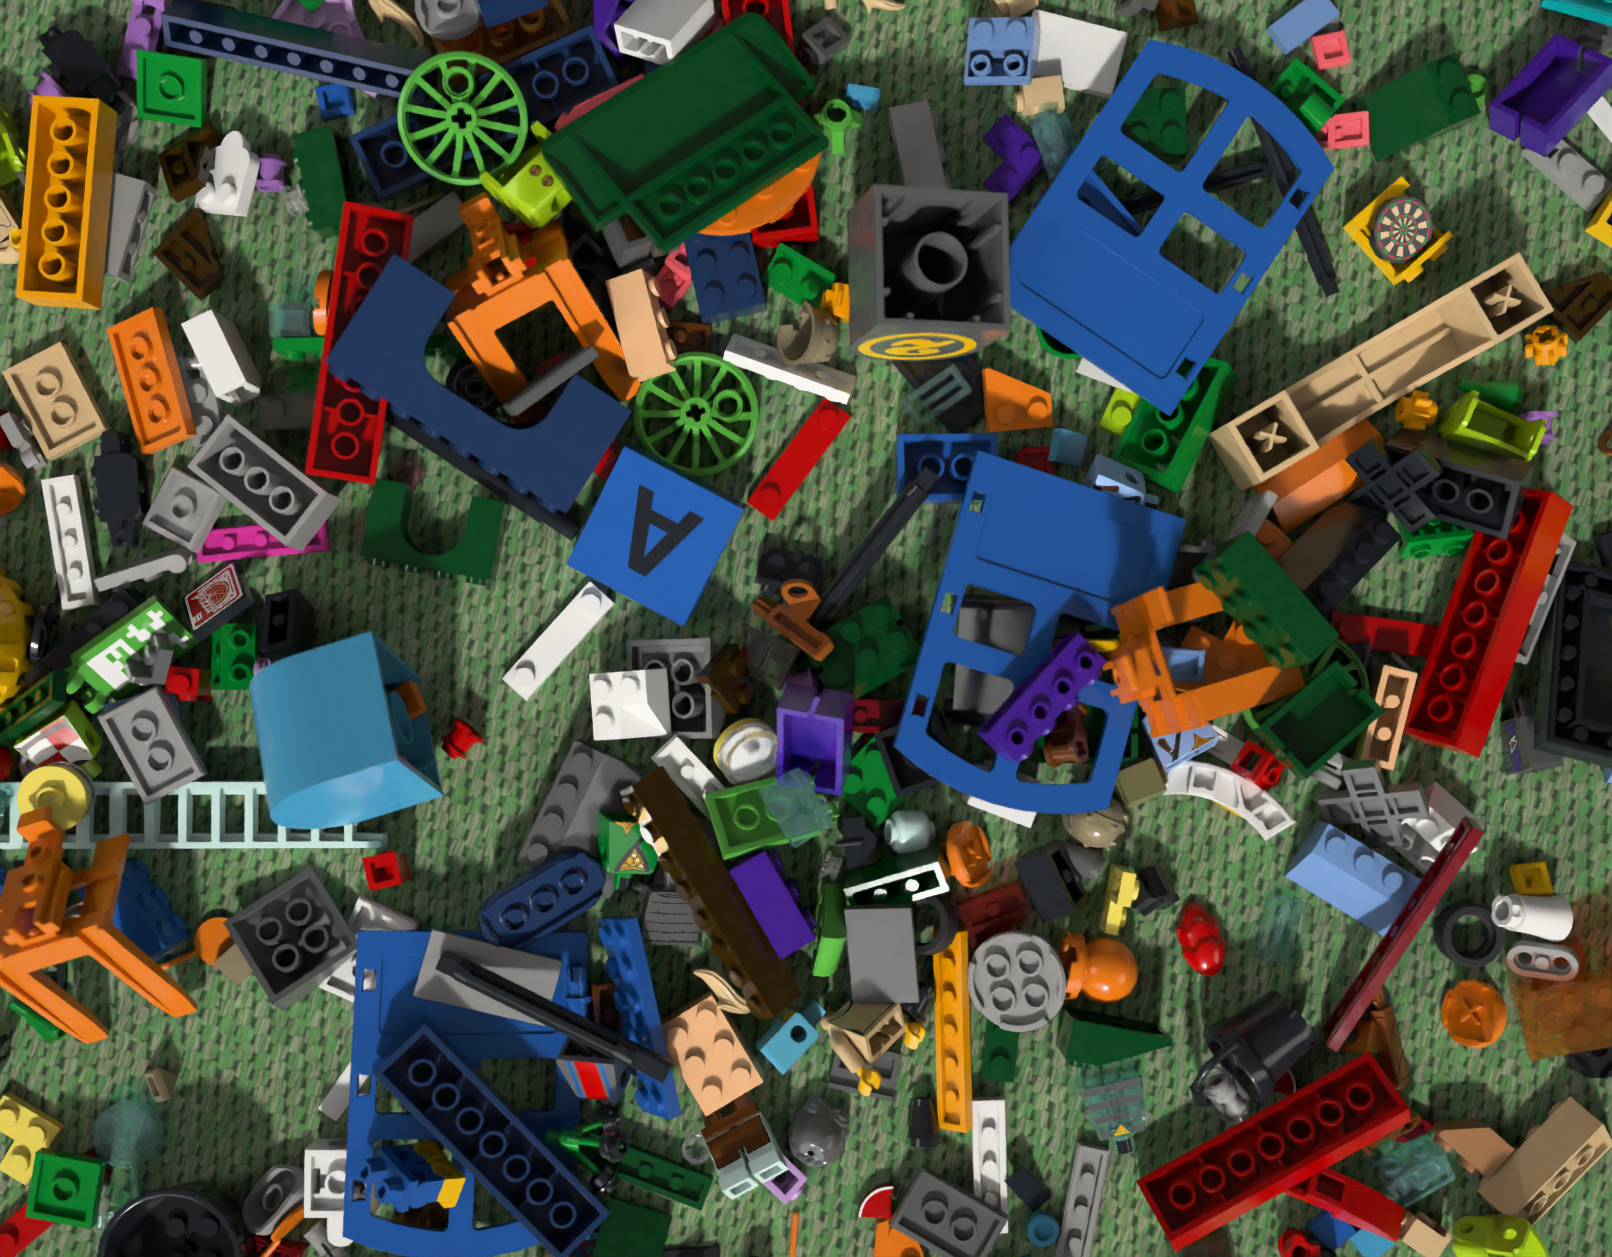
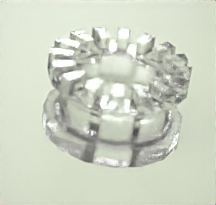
(294, 200)
(831, 867)
(689, 1153)

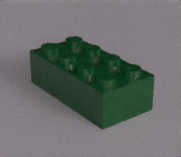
(1265, 602)

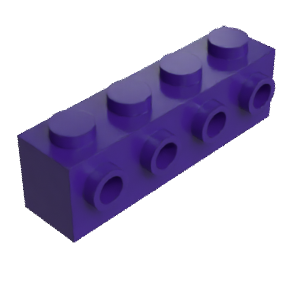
(1042, 697)

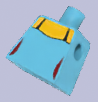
(777, 1041)

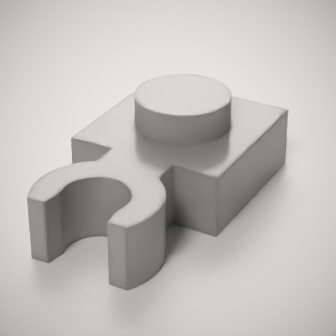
(23, 439)

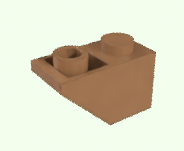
(1474, 1142)

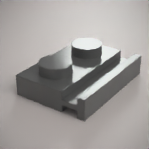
(887, 1066)

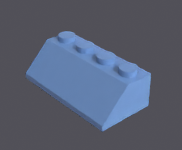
(1352, 877)

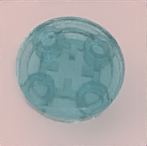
(128, 1133)

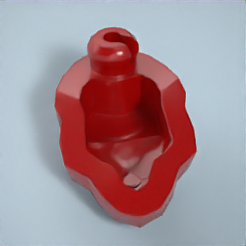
(1201, 940)

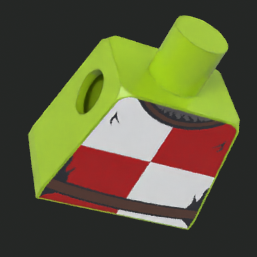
(63, 737)

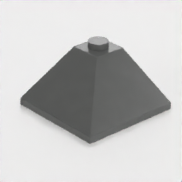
(692, 708)
(293, 938)

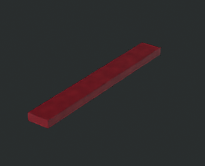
(1402, 932)

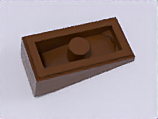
(687, 336)

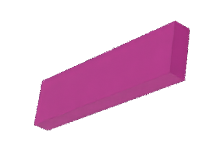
(254, 542)

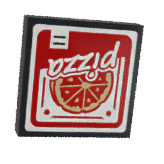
(217, 600)

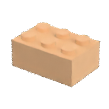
(710, 1053)

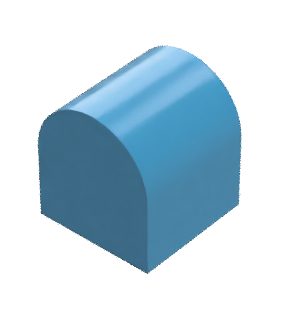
(338, 736)

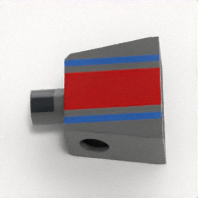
(592, 1073)

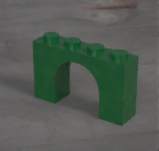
(388, 538)

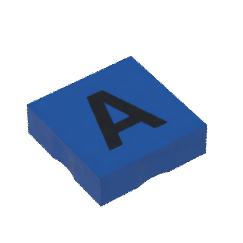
(656, 534)

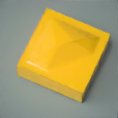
(1531, 879)

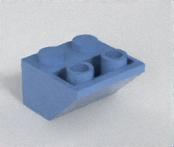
(1002, 51)

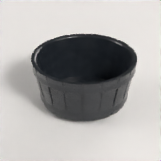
(166, 1217)

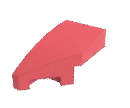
(1345, 131)
(674, 279)

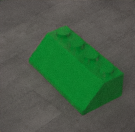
(1169, 445)

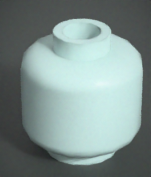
(909, 831)

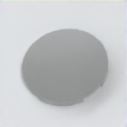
(1017, 980)

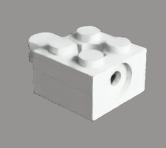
(326, 1185)

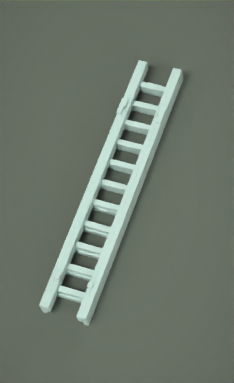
(184, 839)

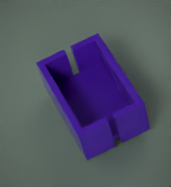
(1551, 94)
(813, 731)
(774, 901)

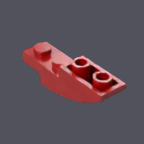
(1351, 1202)

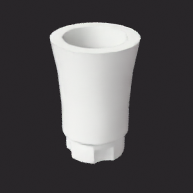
(1535, 915)

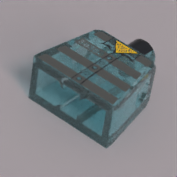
(1115, 1107)

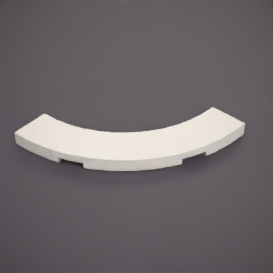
(1229, 790)

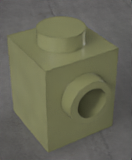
(1141, 783)

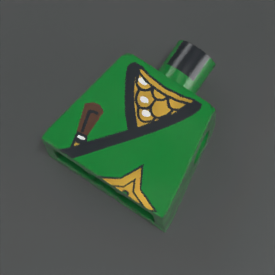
(623, 849)

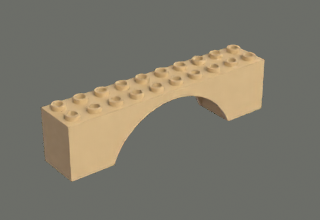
(1380, 372)

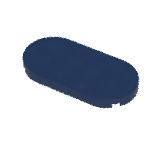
(542, 899)

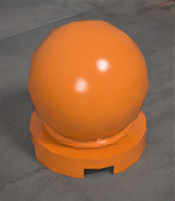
(1099, 969)

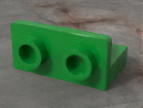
(798, 276)
(1433, 539)
(232, 656)

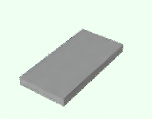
(523, 967)

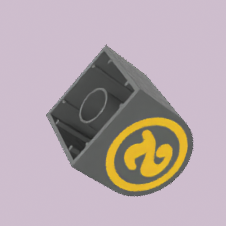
(909, 251)

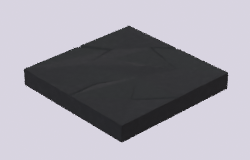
(1577, 669)

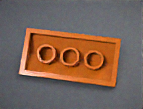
(1317, 478)

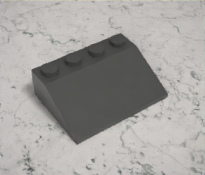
(569, 817)

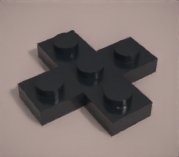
(1394, 483)

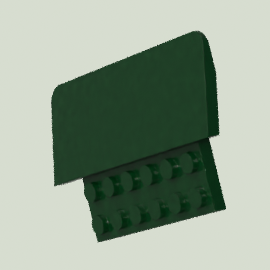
(691, 136)

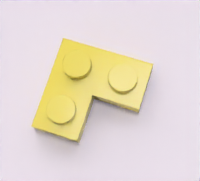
(1120, 891)
(30, 1132)

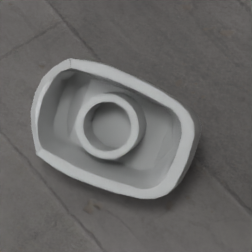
(273, 1199)

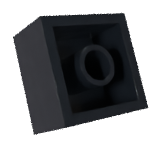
(901, 771)

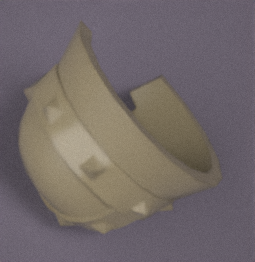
(813, 341)
(1097, 828)

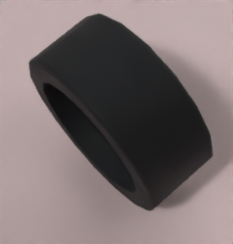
(948, 925)
(1442, 934)

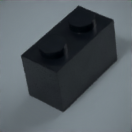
(286, 625)
(1051, 881)

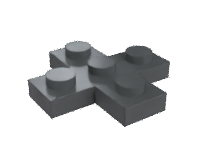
(1373, 803)

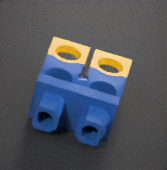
(411, 1177)

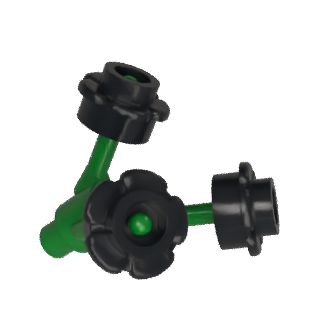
(612, 1146)

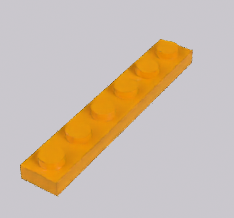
(953, 1035)

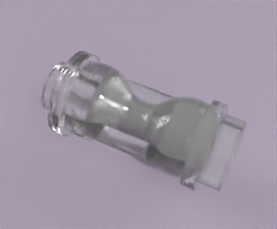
(1222, 1089)

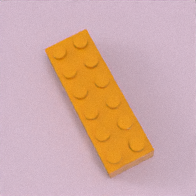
(66, 202)

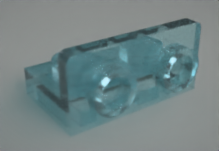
(1054, 139)
(797, 806)
(1414, 1171)

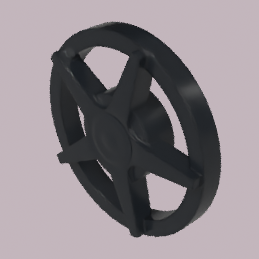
(41, 632)

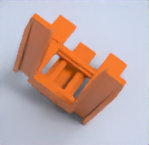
(486, 305)
(1145, 675)
(39, 897)

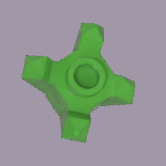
(836, 120)

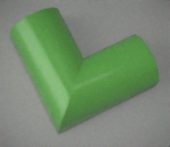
(831, 930)

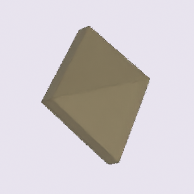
(160, 1083)

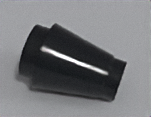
(923, 1124)

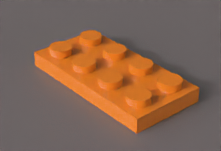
(151, 381)

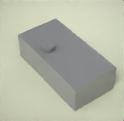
(264, 483)

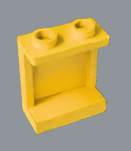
(1359, 231)

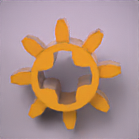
(837, 302)
(1546, 345)
(1416, 410)

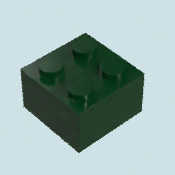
(1159, 124)

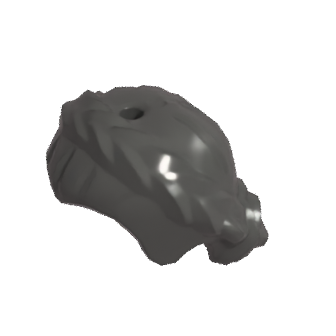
(818, 1132)

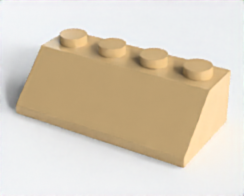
(1547, 1163)

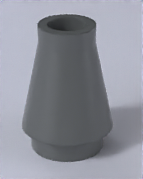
(1085, 861)

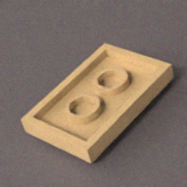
(55, 401)

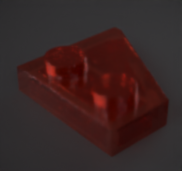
(992, 912)

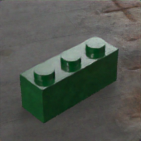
(325, 177)
(899, 878)

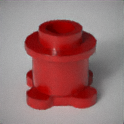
(460, 739)
(1294, 1238)

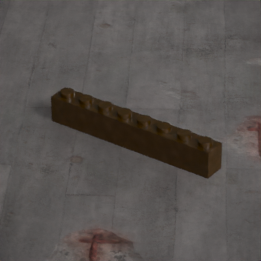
(710, 893)

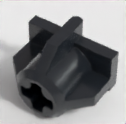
(857, 840)
(1154, 891)

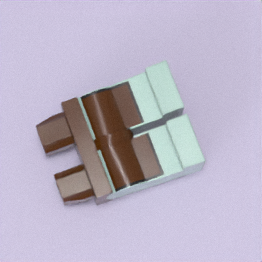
(742, 1147)

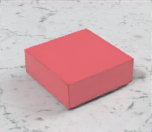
(1330, 50)

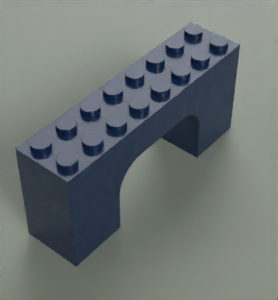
(386, 356)

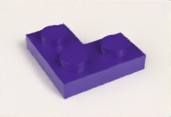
(1020, 158)

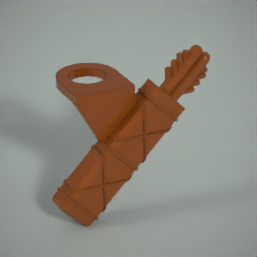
(794, 619)
(1382, 1037)

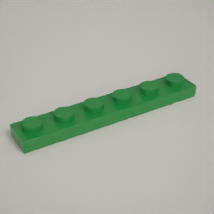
(296, 348)

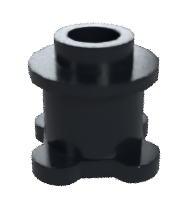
(916, 1010)

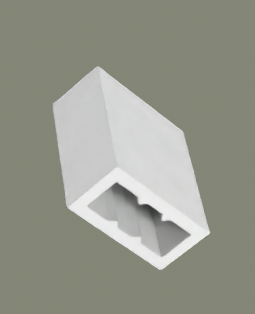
(663, 27)
(223, 357)

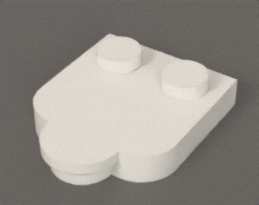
(230, 178)

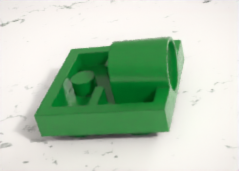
(1306, 95)

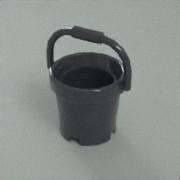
(1255, 1047)

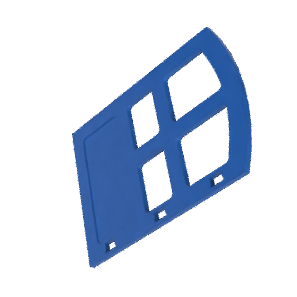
(1114, 291)
(1066, 555)
(384, 1017)

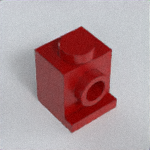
(189, 683)
(1265, 771)
(386, 869)

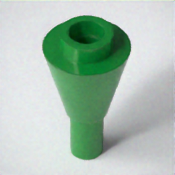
(1499, 393)
(42, 1026)

